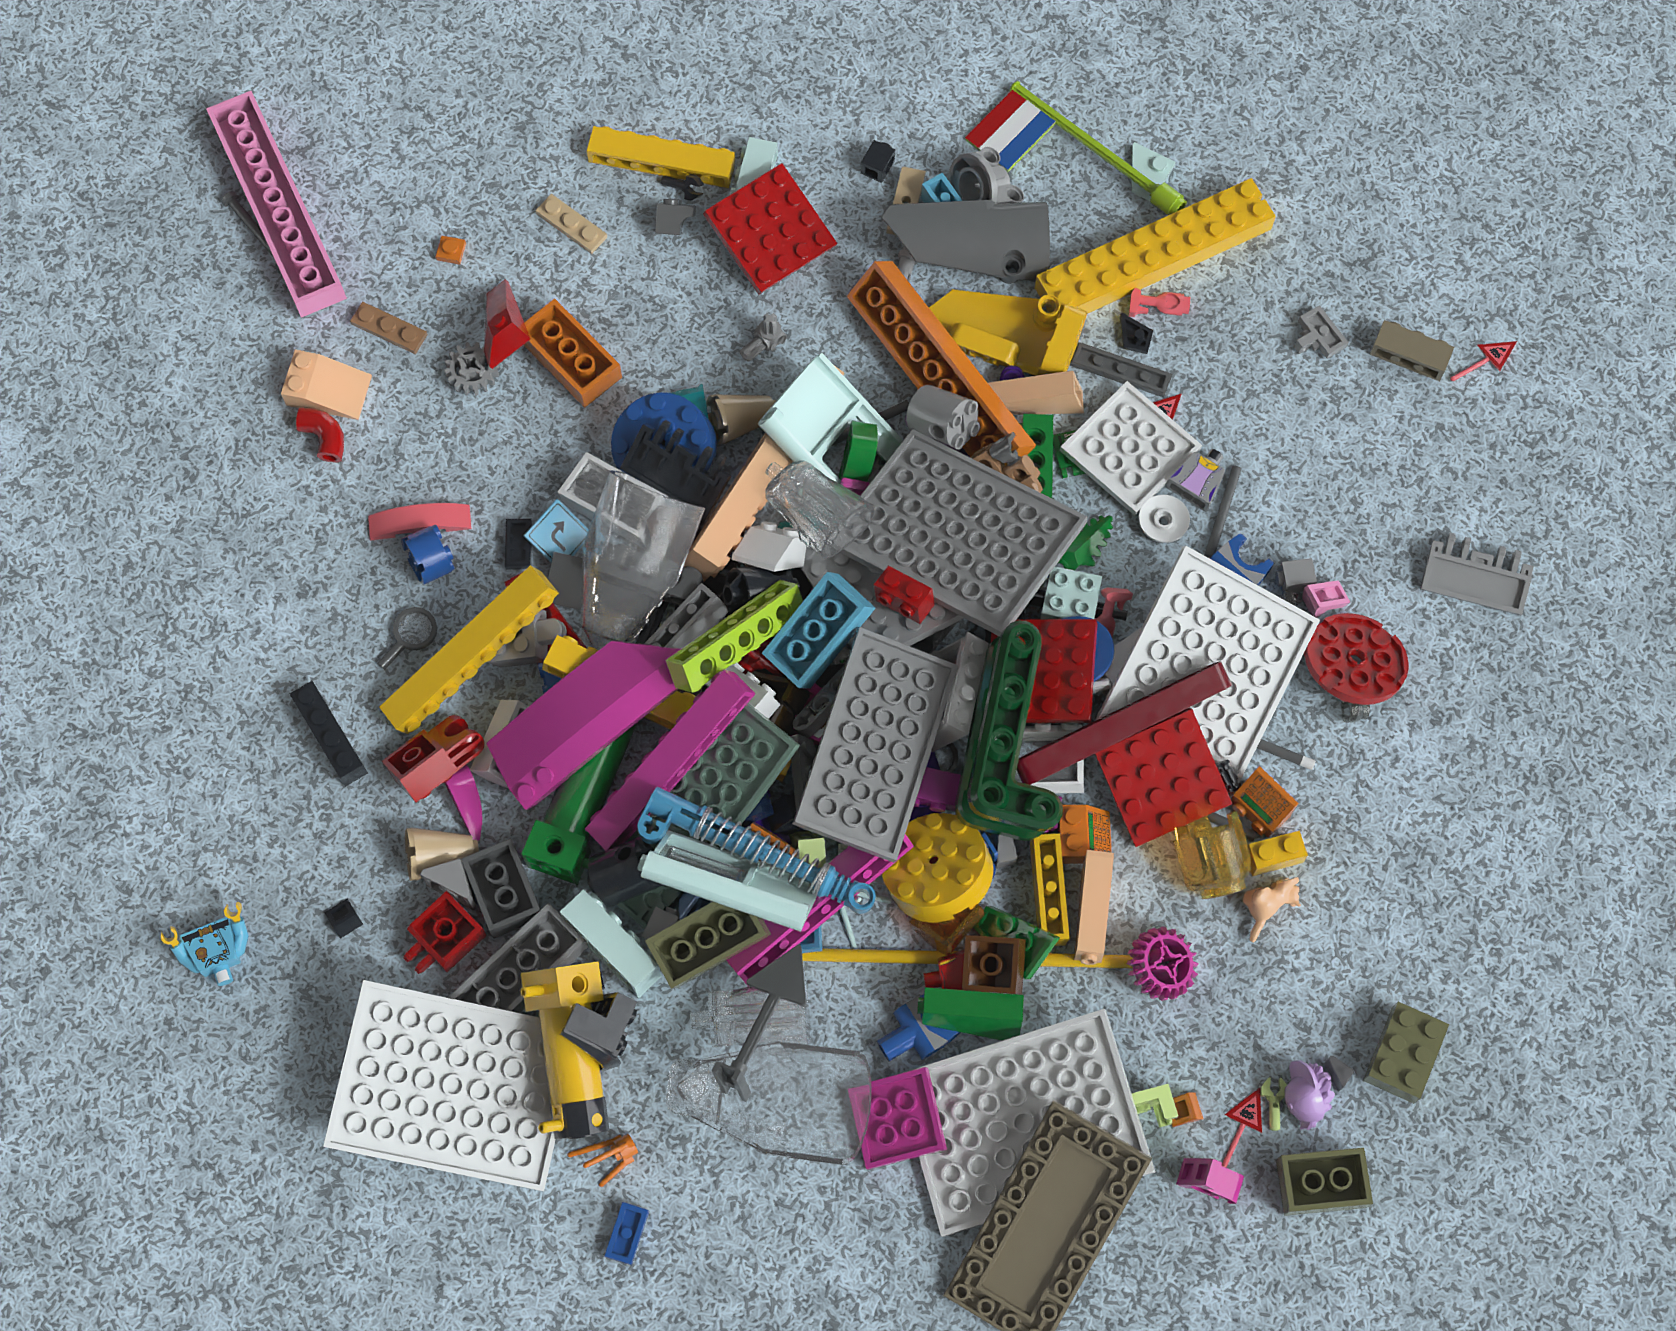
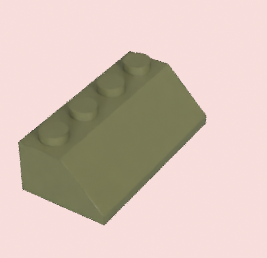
(704, 941)

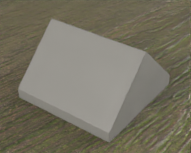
(453, 879)

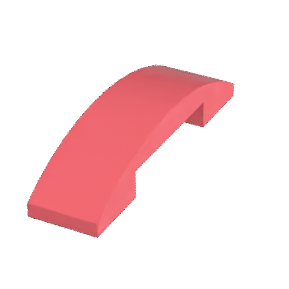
(417, 517)

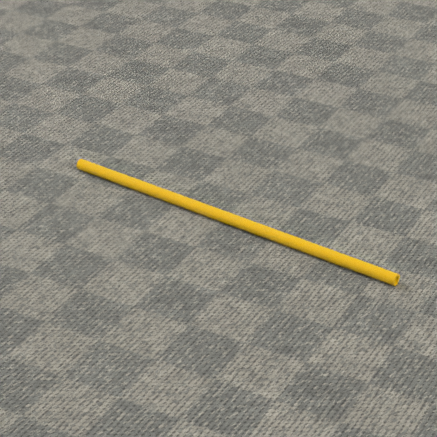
(931, 957)

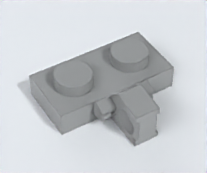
(1319, 334)

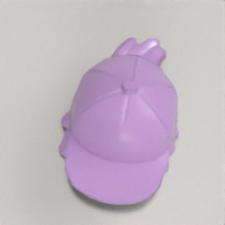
(1308, 1093)

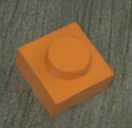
(450, 250)

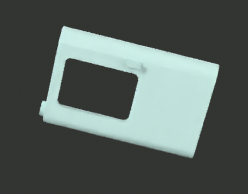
(817, 412)

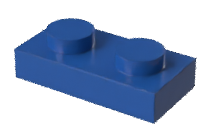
(627, 1233)

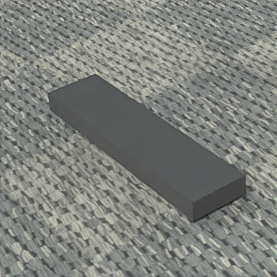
(1121, 369)

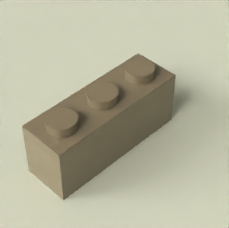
(1412, 350)

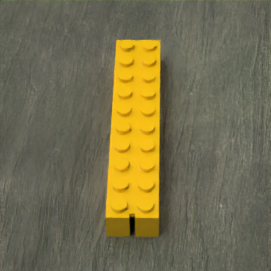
(1159, 249)

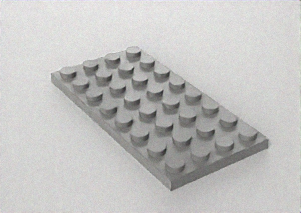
(875, 745)

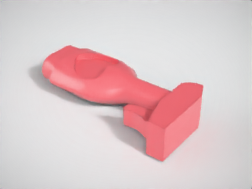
(1166, 302)
(1112, 595)

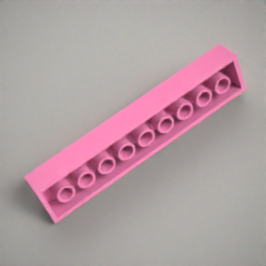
(276, 204)

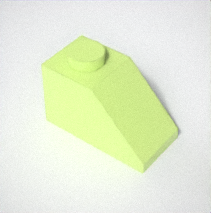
(811, 844)

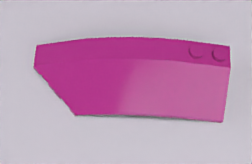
(580, 717)

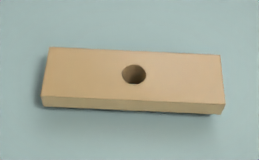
(908, 188)

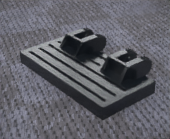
(672, 468)

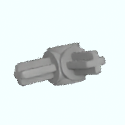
(767, 337)

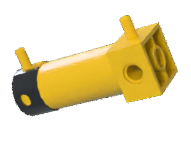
(572, 1074)

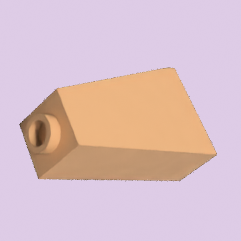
(1041, 394)
(1093, 906)

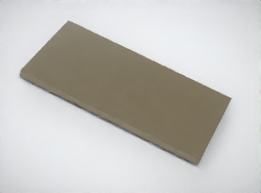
(1048, 1224)

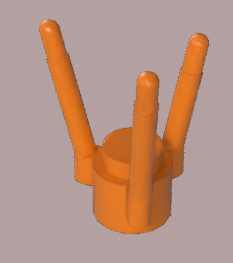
(621, 1148)

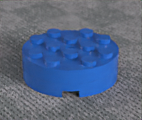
(654, 410)

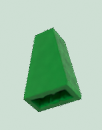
(973, 1012)

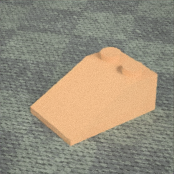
(325, 385)

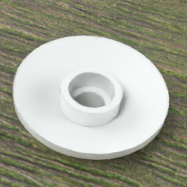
(1170, 509)

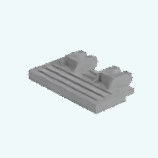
(1476, 578)

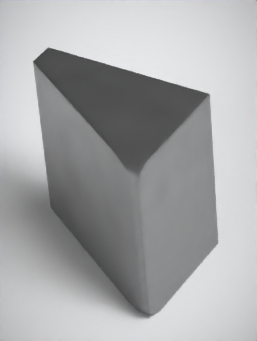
(1338, 1071)

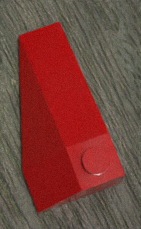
(503, 325)

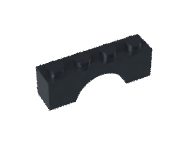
(328, 733)

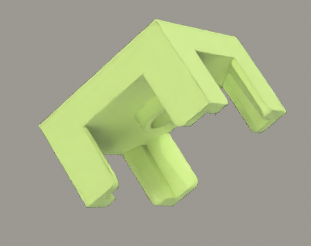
(1161, 1101)

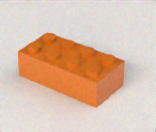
(571, 353)

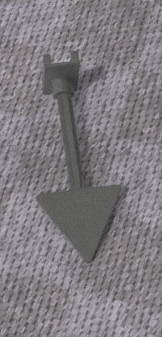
(780, 980)

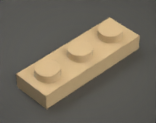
(571, 223)

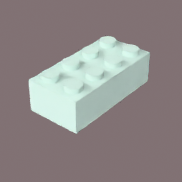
(611, 943)

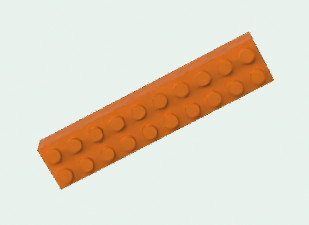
(930, 353)

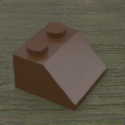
(993, 964)

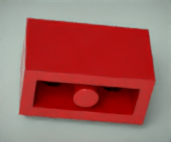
(904, 594)

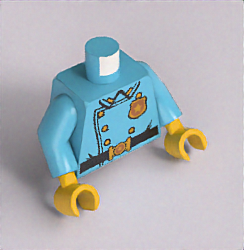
(212, 946)

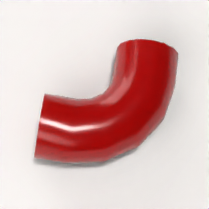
(326, 428)

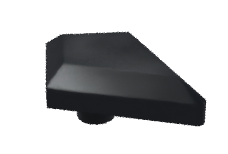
(1135, 335)

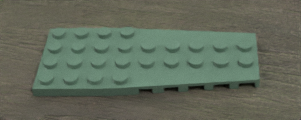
(729, 780)

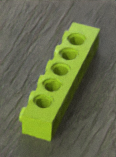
(734, 636)

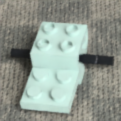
(1072, 594)

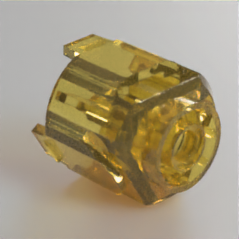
(1213, 857)

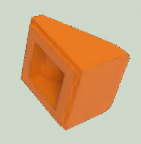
(1187, 1109)

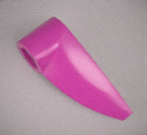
(467, 800)

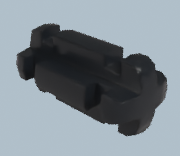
(1228, 776)

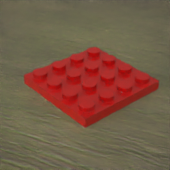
(770, 228)
(1064, 671)
(1163, 777)

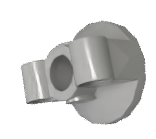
(982, 178)

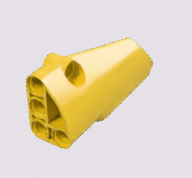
(1012, 329)

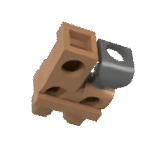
(1017, 467)

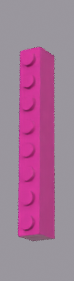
(671, 758)
(851, 863)

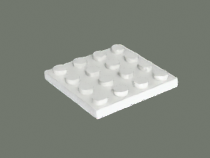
(1130, 447)

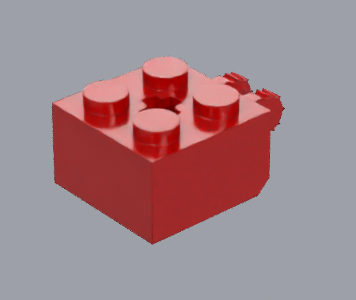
(449, 949)

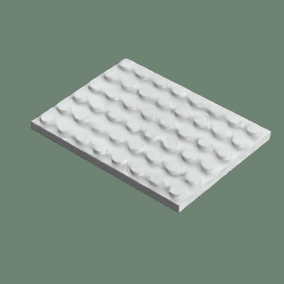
(1209, 618)
(444, 1087)
(1000, 1094)

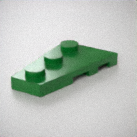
(1002, 924)

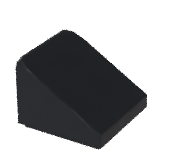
(343, 918)

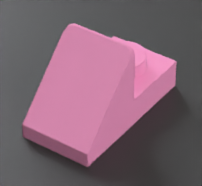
(1324, 597)

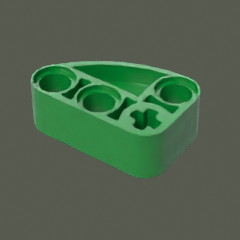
(859, 451)

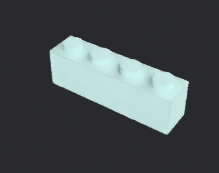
(757, 158)

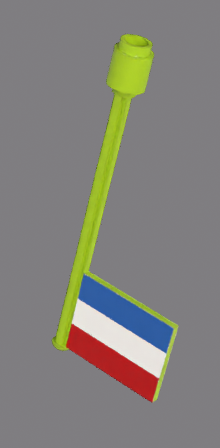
(1025, 119)

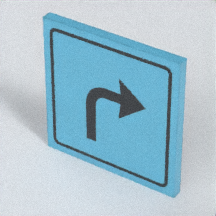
(557, 532)

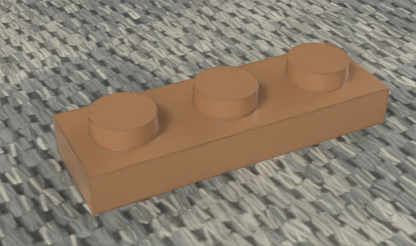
(388, 327)

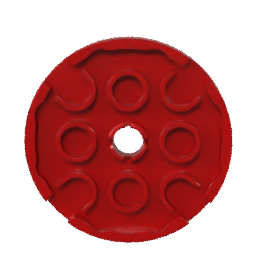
(1382, 657)

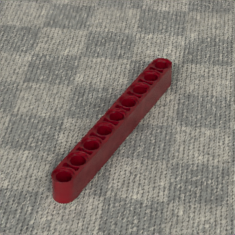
(1122, 723)

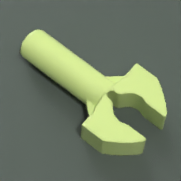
(1274, 1102)

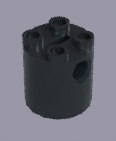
(748, 582)
(615, 873)

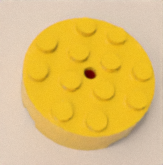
(942, 871)

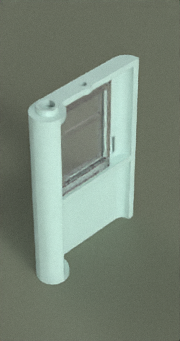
(727, 880)

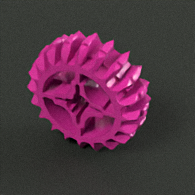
(1157, 945)

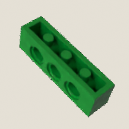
(1040, 428)

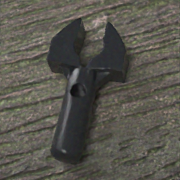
(691, 179)

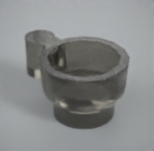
(1357, 712)

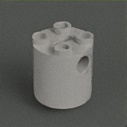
(943, 416)

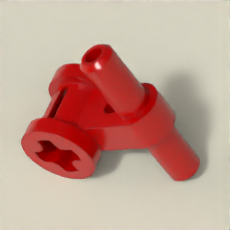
(756, 660)

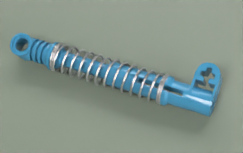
(750, 846)

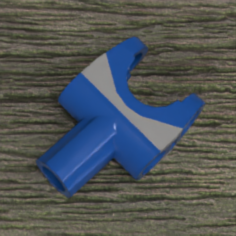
(1229, 558)
(914, 1034)

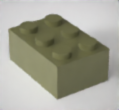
(1406, 1052)
(1324, 1181)

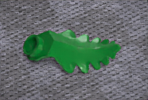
(1087, 544)

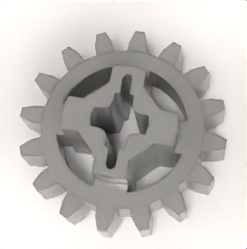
(470, 378)

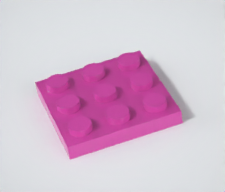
(902, 1120)

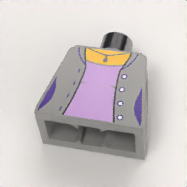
(1198, 479)

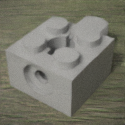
(530, 642)

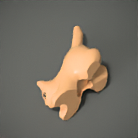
(1265, 901)

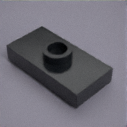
(517, 548)

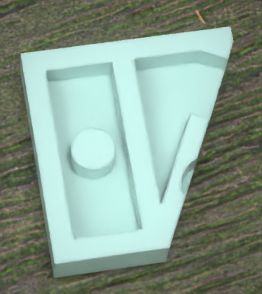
(1150, 165)

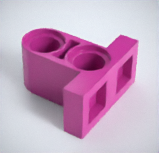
(1210, 1178)

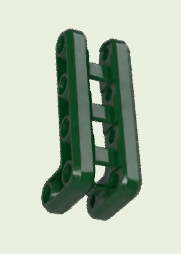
(987, 787)

